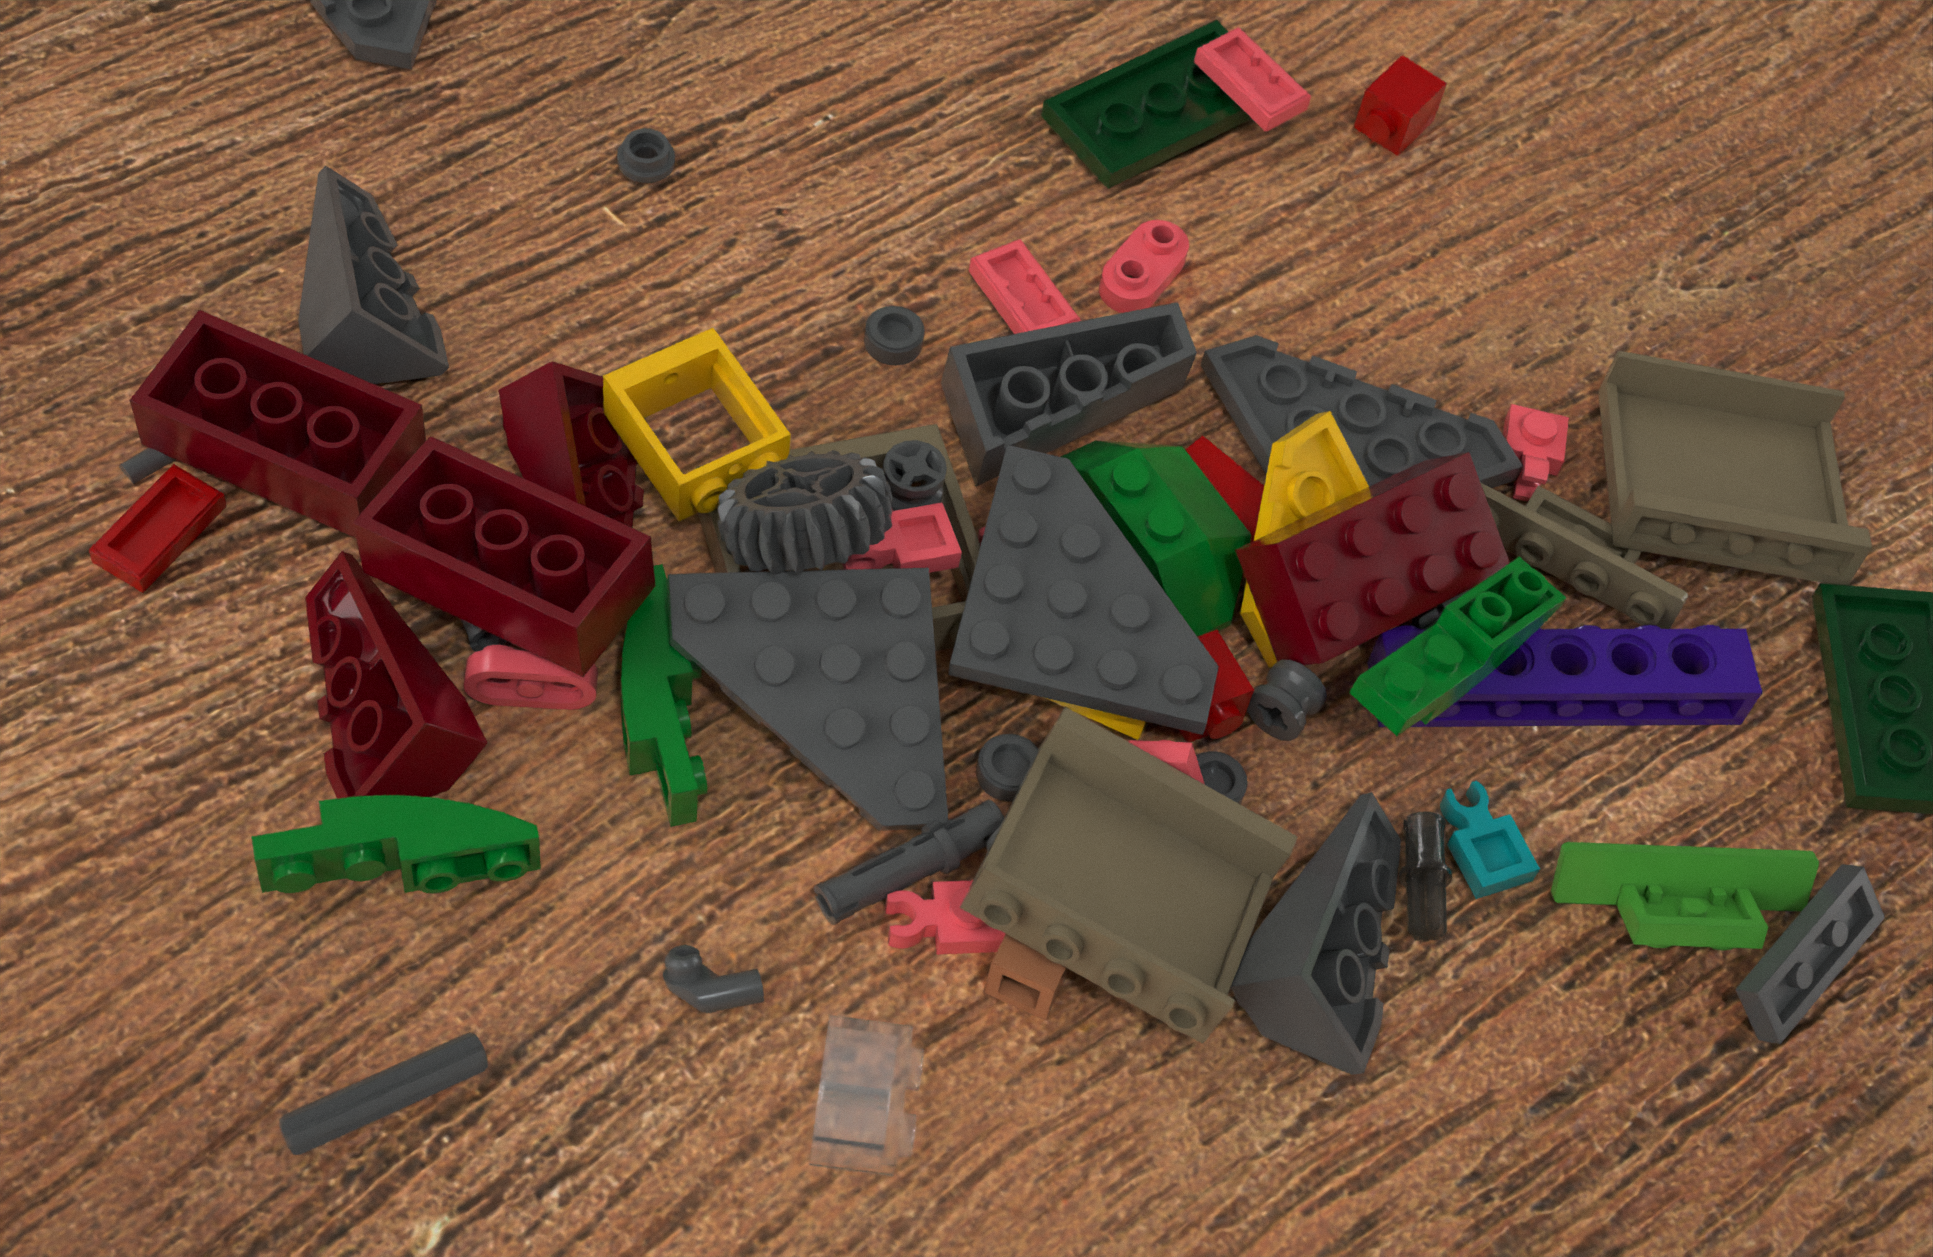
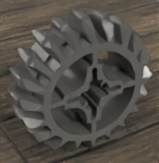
(805, 512)

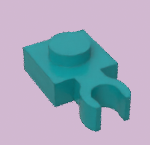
(1485, 848)

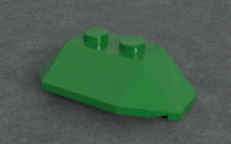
(1172, 523)

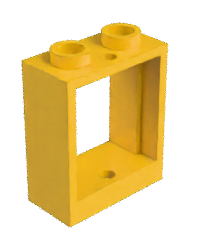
(673, 377)

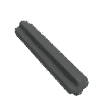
(383, 1093)

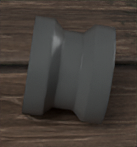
(910, 463)
(1286, 700)

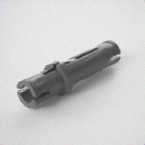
(934, 850)

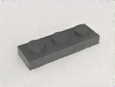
(1810, 953)

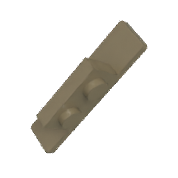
(1581, 552)

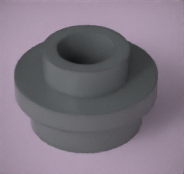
(646, 156)

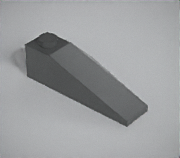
(357, 297)
(1318, 950)

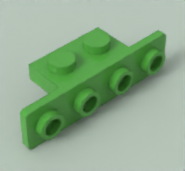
(1686, 891)

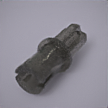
(1425, 875)

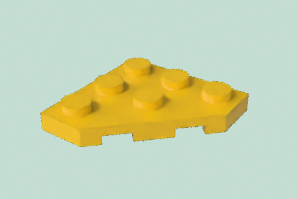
(1304, 474)

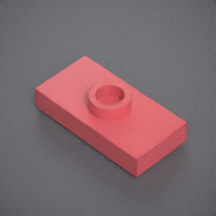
(1252, 79)
(1020, 289)

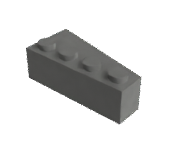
(1062, 381)

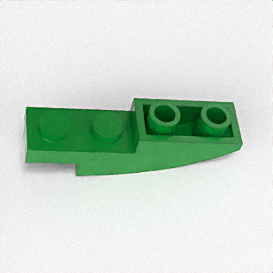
(1459, 648)
(654, 707)
(426, 837)

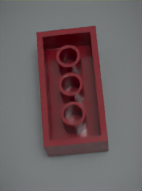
(276, 421)
(506, 555)
(1373, 560)

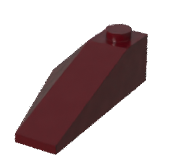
(567, 442)
(387, 700)

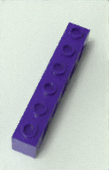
(1608, 679)

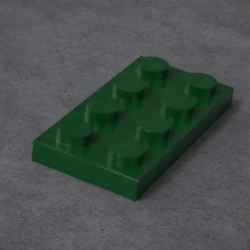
(1144, 110)
(1880, 692)

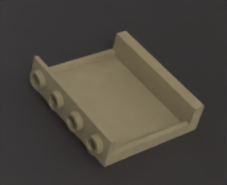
(1726, 469)
(1130, 874)

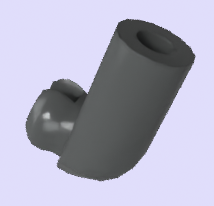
(703, 988)

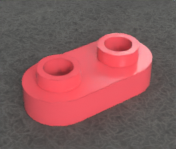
(1153, 259)
(523, 679)

